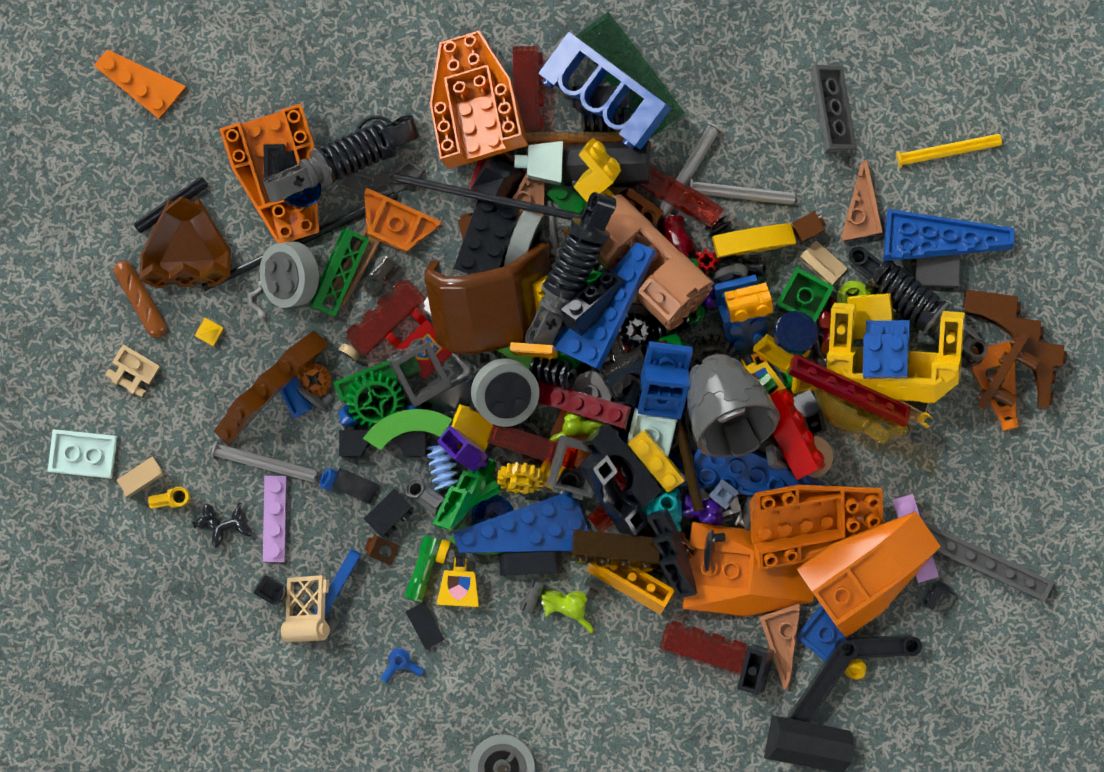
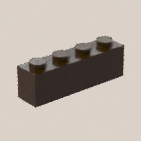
(614, 549)

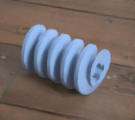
(443, 468)

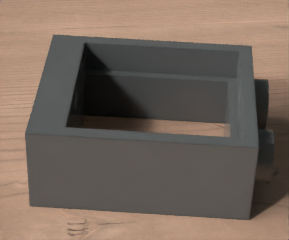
(427, 391)
(563, 442)

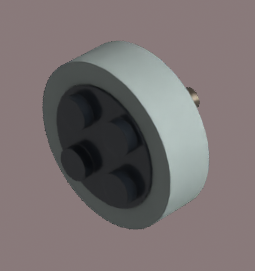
(526, 235)
(505, 392)

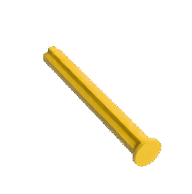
(948, 149)

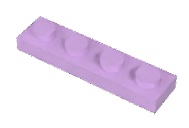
(904, 506)
(274, 518)

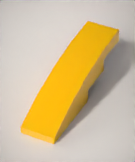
(754, 240)

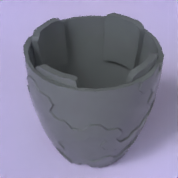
(728, 408)

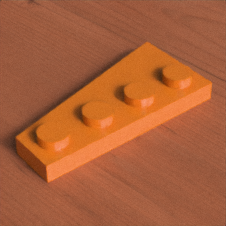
(142, 84)

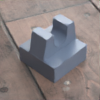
(724, 494)

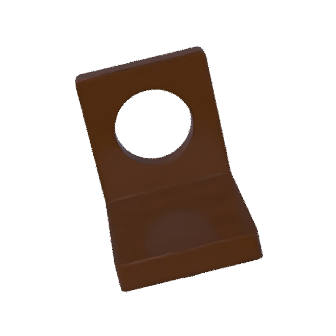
(373, 546)

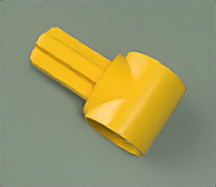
(168, 499)

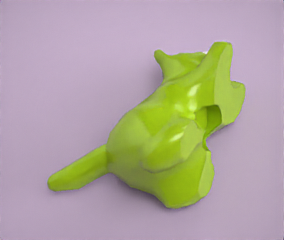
(577, 425)
(570, 605)

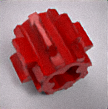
(710, 256)

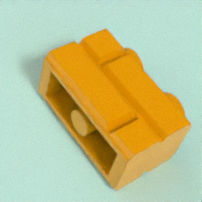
(748, 302)

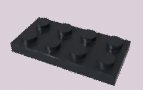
(485, 238)

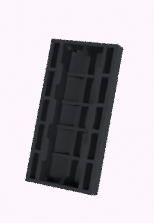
(633, 162)
(809, 744)

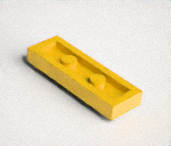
(656, 460)

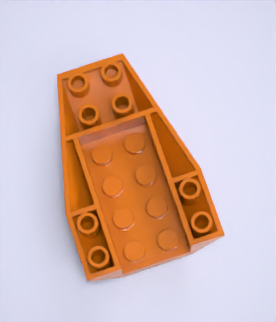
(246, 157)
(804, 519)
(868, 570)

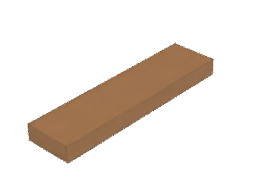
(367, 256)

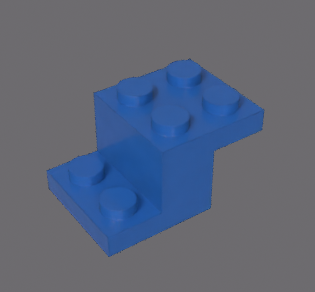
(744, 333)
(886, 349)
(665, 380)

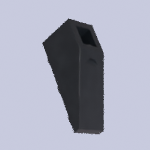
(590, 304)

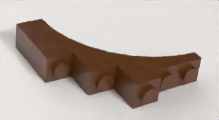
(1002, 312)
(268, 385)

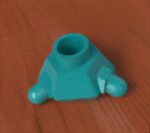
(667, 501)

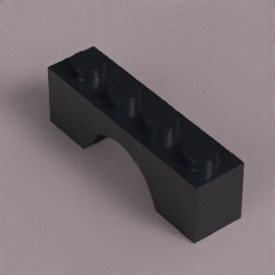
(353, 445)
(639, 485)
(624, 513)

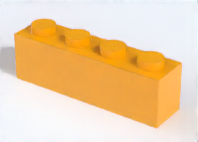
(635, 584)

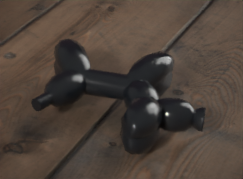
(214, 524)

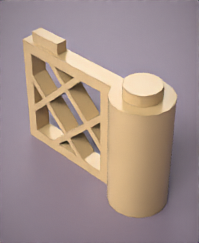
(309, 626)

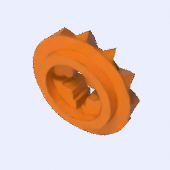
(324, 378)

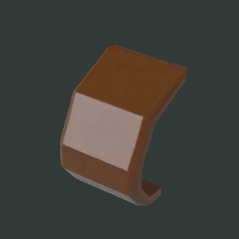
(486, 307)

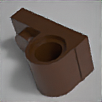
(644, 206)

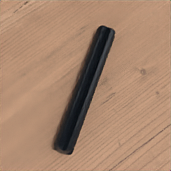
(187, 192)

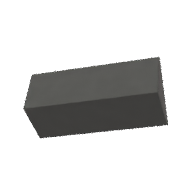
(832, 108)

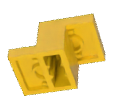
(601, 171)

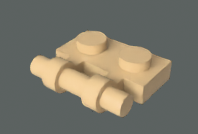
(135, 364)

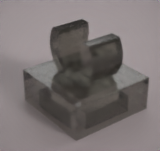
(595, 586)

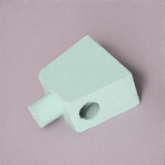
(542, 162)

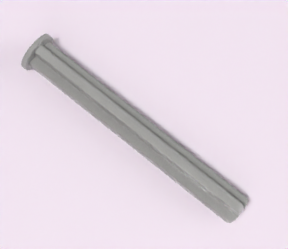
(693, 161)
(743, 193)
(263, 462)

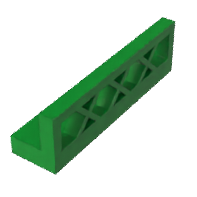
(331, 268)

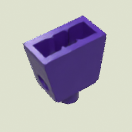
(469, 455)

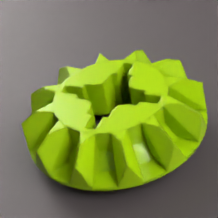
(851, 287)

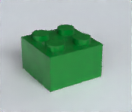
(804, 294)

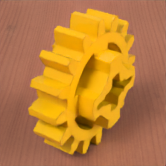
(520, 478)

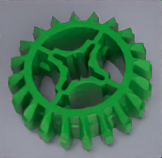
(367, 402)

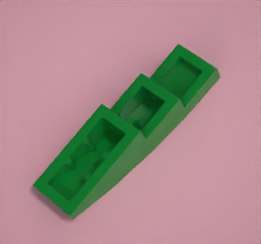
(463, 496)

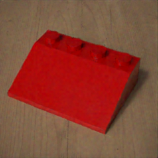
(794, 438)

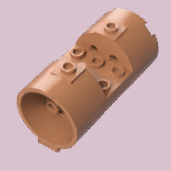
(673, 281)

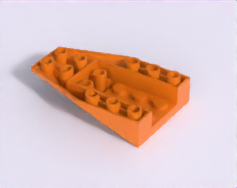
(473, 103)
(734, 579)

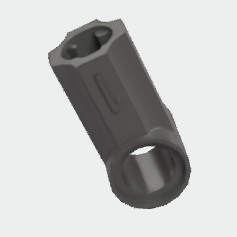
(427, 497)

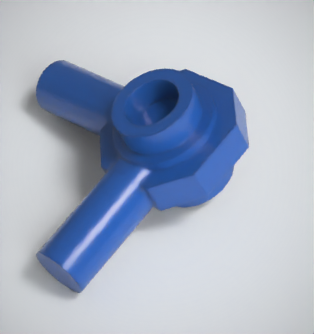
(400, 659)

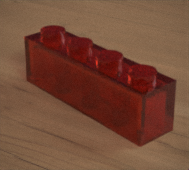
(526, 86)
(385, 317)
(703, 647)

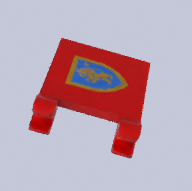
(426, 332)

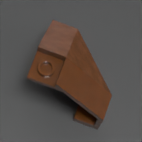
(185, 248)

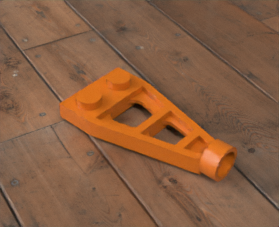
(991, 360)

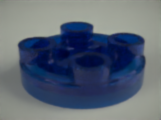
(795, 332)

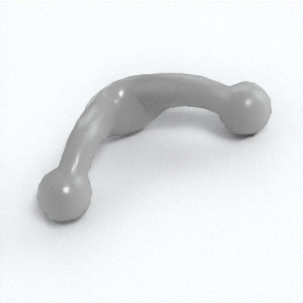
(261, 314)
(467, 367)

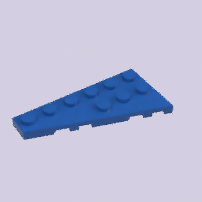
(922, 235)
(597, 341)
(744, 473)
(534, 528)

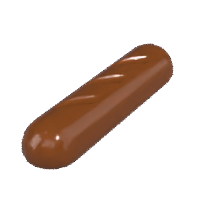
(140, 299)

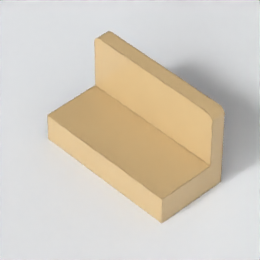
(823, 263)
(140, 477)

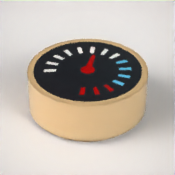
(349, 352)

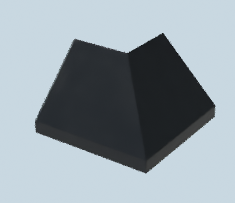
(498, 177)

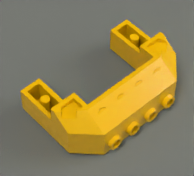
(928, 373)

